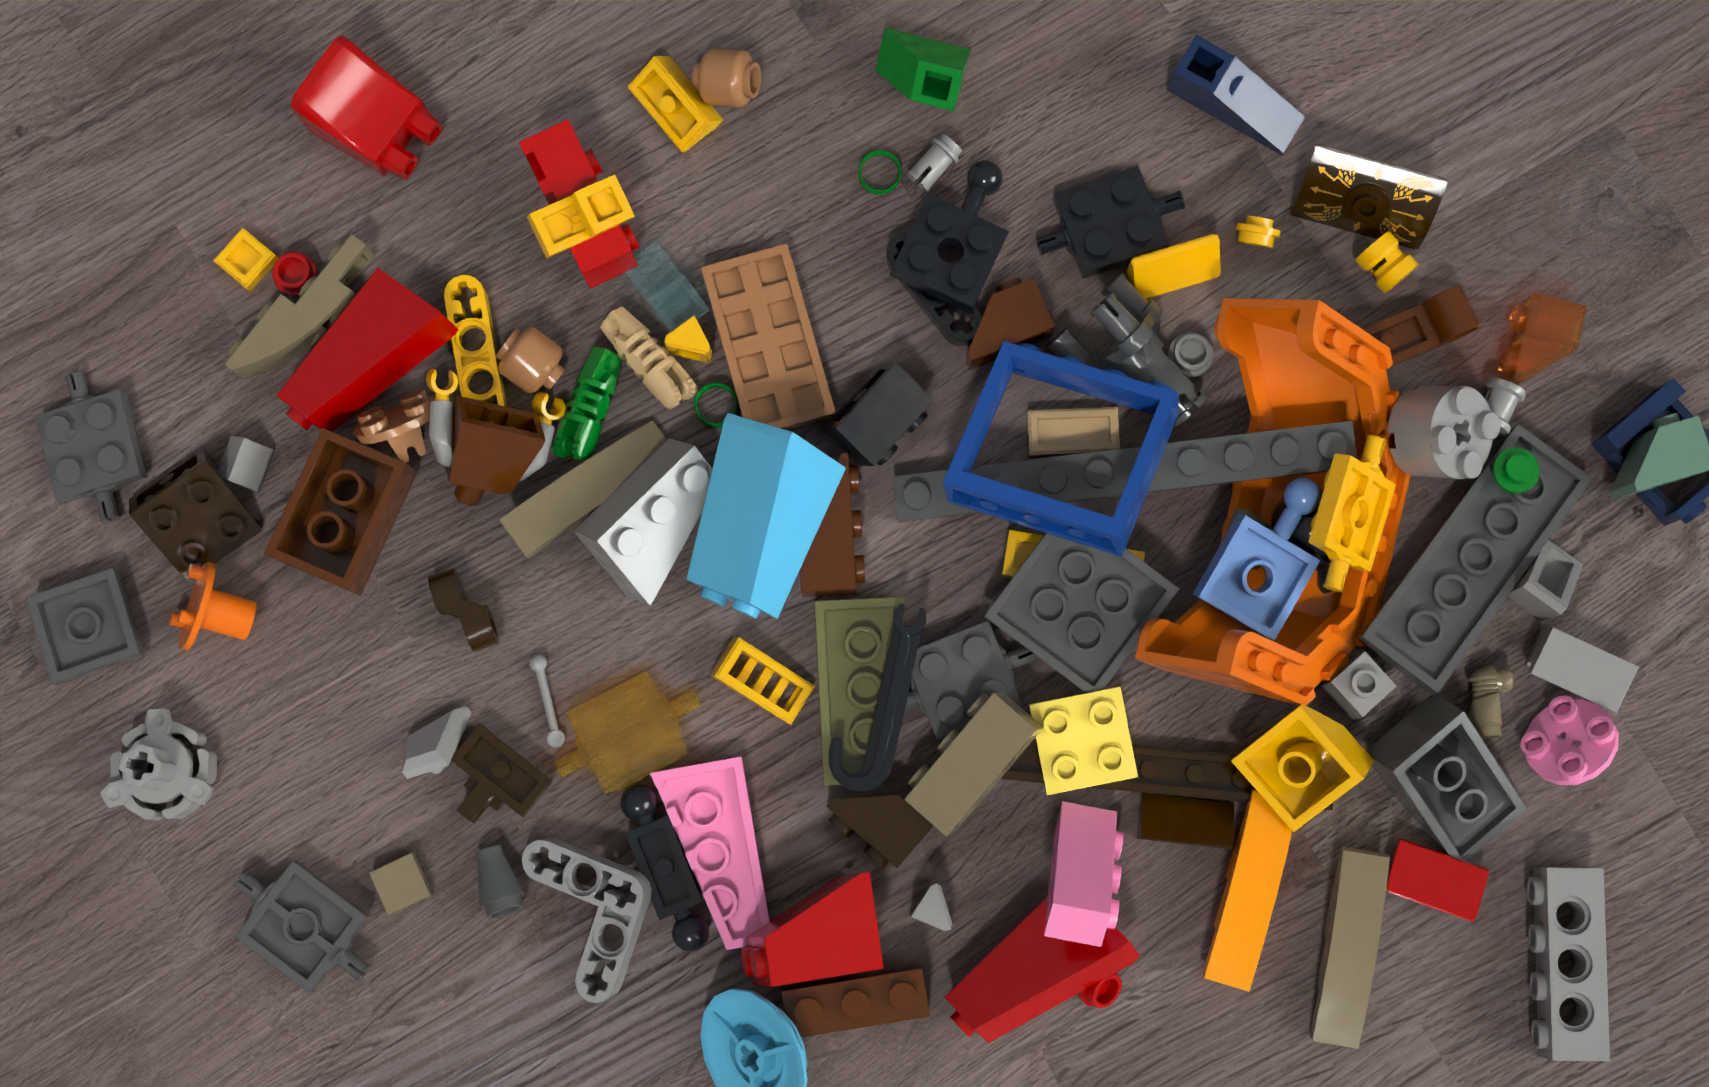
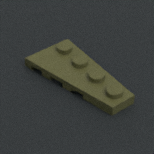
(851, 663)

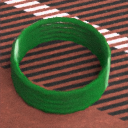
(879, 153)
(703, 390)

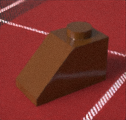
(1012, 316)

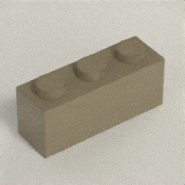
(972, 761)

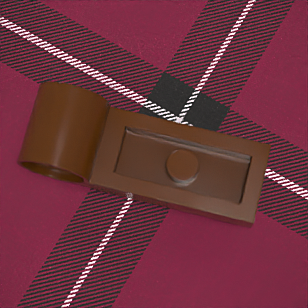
(1427, 325)

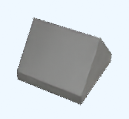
(245, 463)
(933, 908)

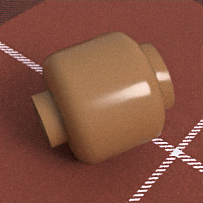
(727, 77)
(530, 360)

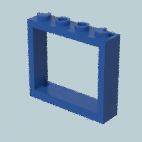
(1042, 512)

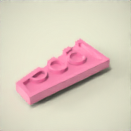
(717, 833)

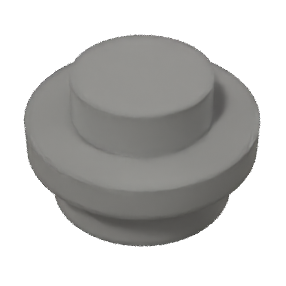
(1191, 353)

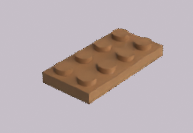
(768, 339)

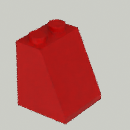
(818, 937)

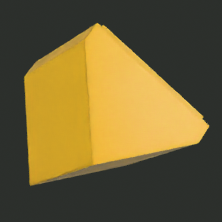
(689, 342)

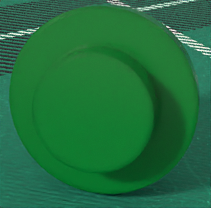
(1515, 470)

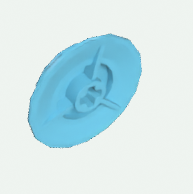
(751, 1042)

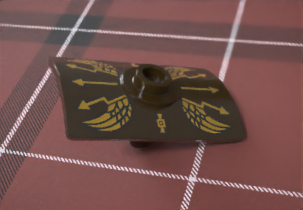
(1368, 196)

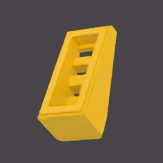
(728, 659)

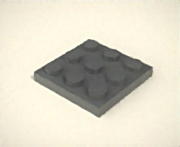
(1080, 608)

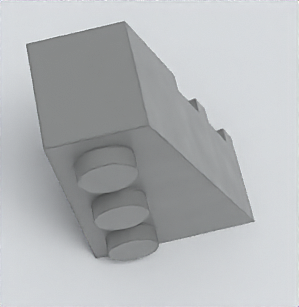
(649, 519)

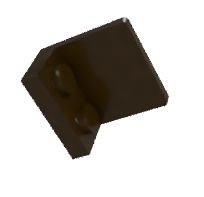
(193, 514)

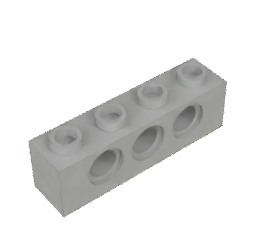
(1585, 937)

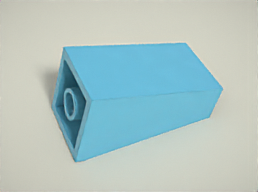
(760, 515)

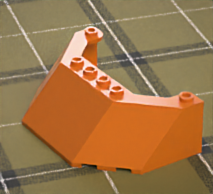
(1297, 370)

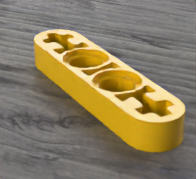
(480, 360)

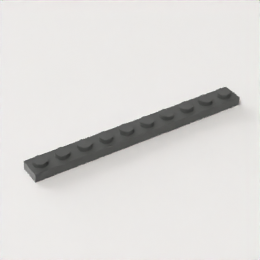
(1106, 472)

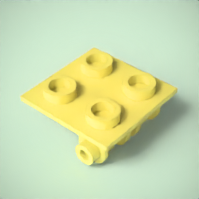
(1084, 740)

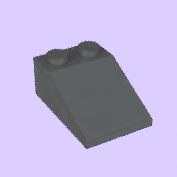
(1446, 778)

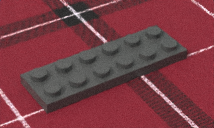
(1472, 566)

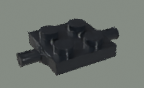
(1109, 221)

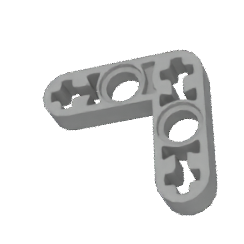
(610, 909)

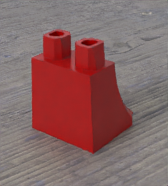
(363, 110)

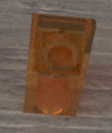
(1543, 335)

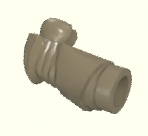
(1485, 703)

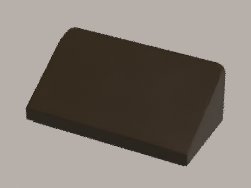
(1186, 821)

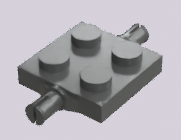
(91, 446)
(957, 672)
(302, 926)

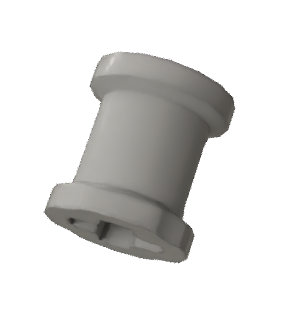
(1502, 400)

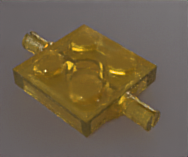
(627, 733)

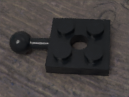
(946, 224)

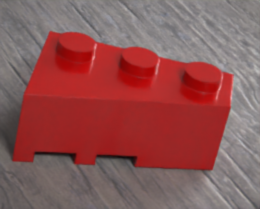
(564, 169)

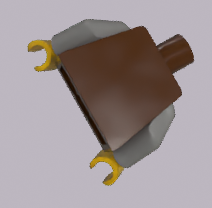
(486, 442)

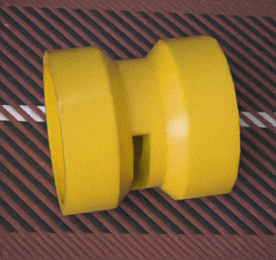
(1387, 273)

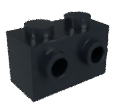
(879, 415)

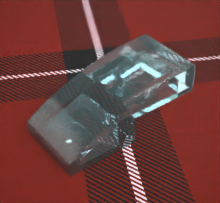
(665, 288)

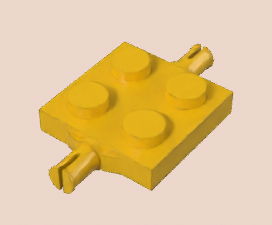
(1352, 512)

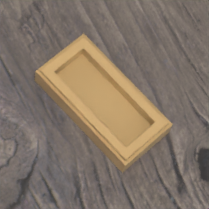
(1072, 431)

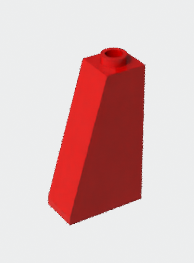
(364, 353)
(1031, 976)

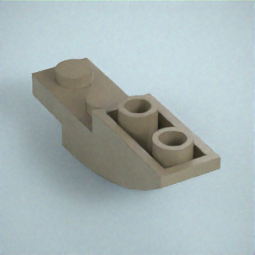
(292, 329)

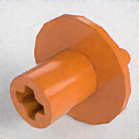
(212, 610)

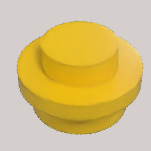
(1257, 232)

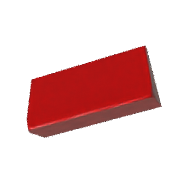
(1436, 879)

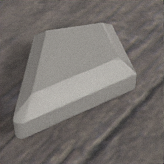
(434, 744)

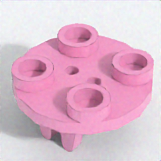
(1581, 724)

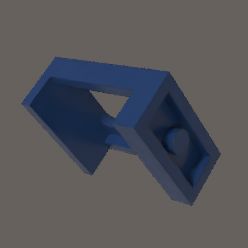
(1616, 442)

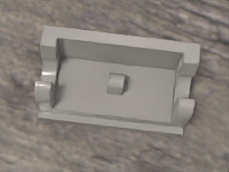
(1580, 668)

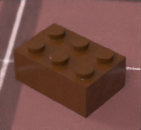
(341, 512)

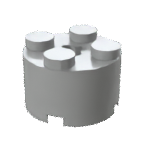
(1442, 431)

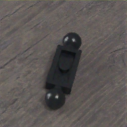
(665, 867)

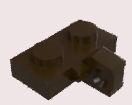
(497, 776)

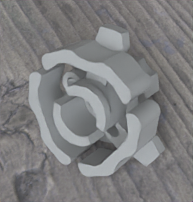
(160, 769)

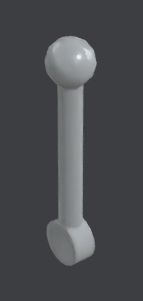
(555, 737)

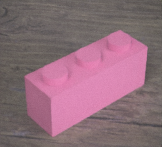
(1083, 875)

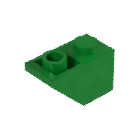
(923, 68)

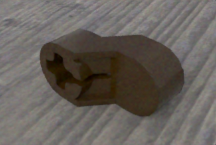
(475, 619)

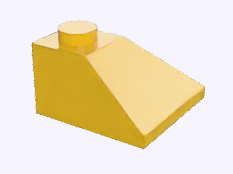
(1303, 764)

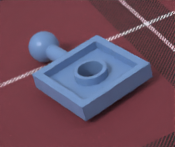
(1285, 565)

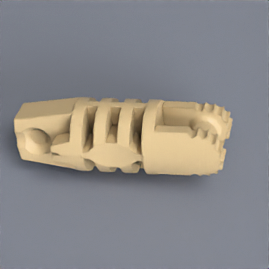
(648, 359)

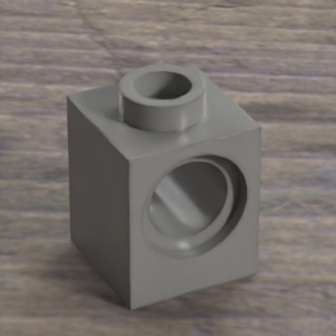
(1358, 686)

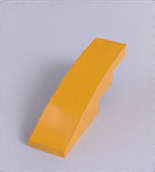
(1248, 895)

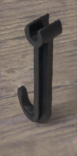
(888, 712)

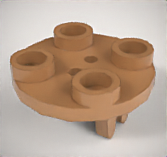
(397, 424)

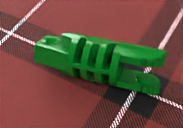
(588, 406)

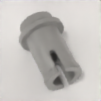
(936, 161)

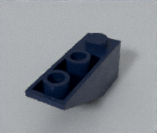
(1234, 95)

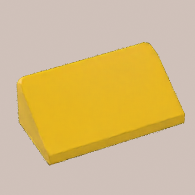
(674, 102)
(1176, 266)

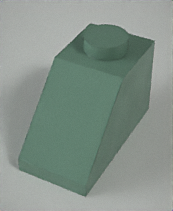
(1663, 456)

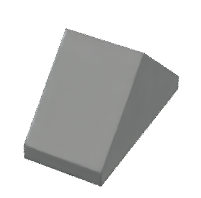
(1547, 583)

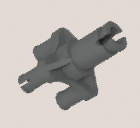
(1136, 346)

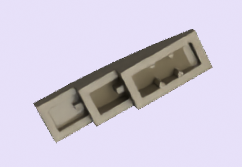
(580, 491)
(1350, 947)

